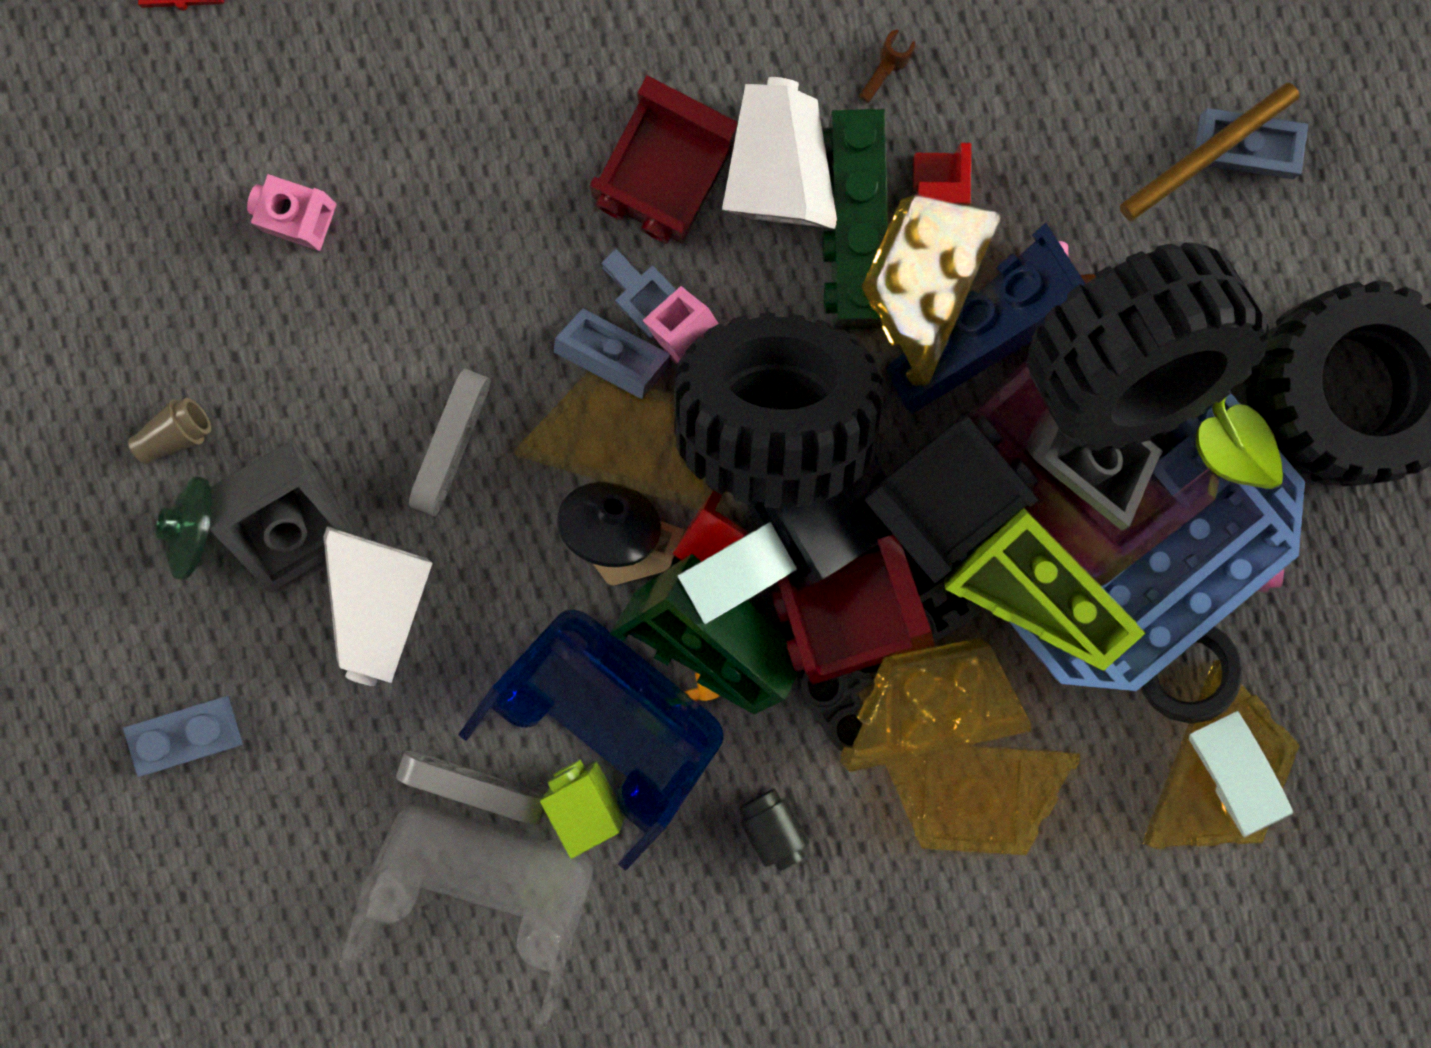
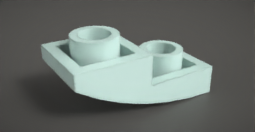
(737, 572)
(1241, 774)

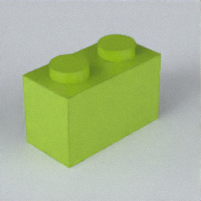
(582, 807)

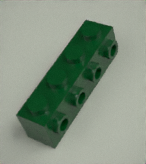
(859, 187)

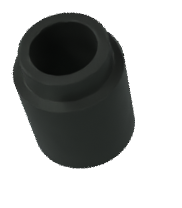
(774, 830)

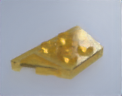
(926, 275)
(616, 440)
(935, 704)
(981, 796)
(1189, 806)

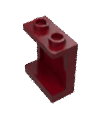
(664, 162)
(854, 615)

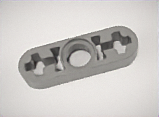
(449, 442)
(470, 787)

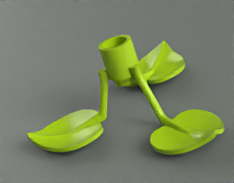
(1240, 447)

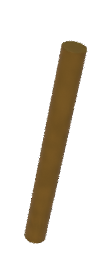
(1209, 151)

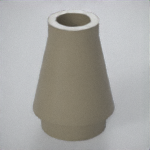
(172, 430)

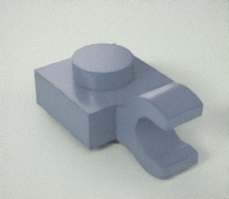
(641, 293)

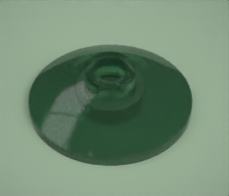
(186, 527)

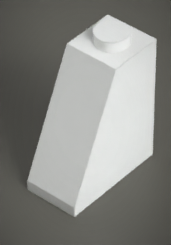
(780, 158)
(372, 603)

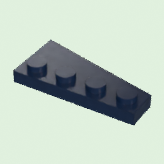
(996, 318)

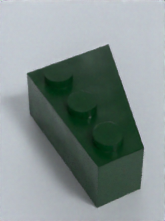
(735, 654)

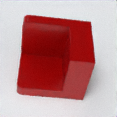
(944, 175)
(708, 532)

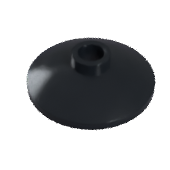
(608, 524)

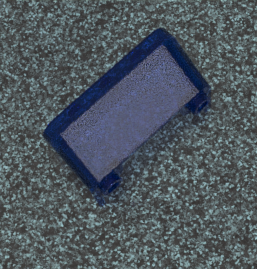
(615, 708)

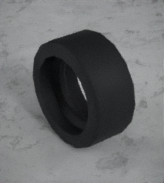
(1216, 703)

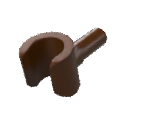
(890, 61)

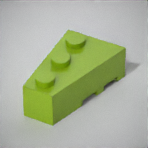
(1042, 588)

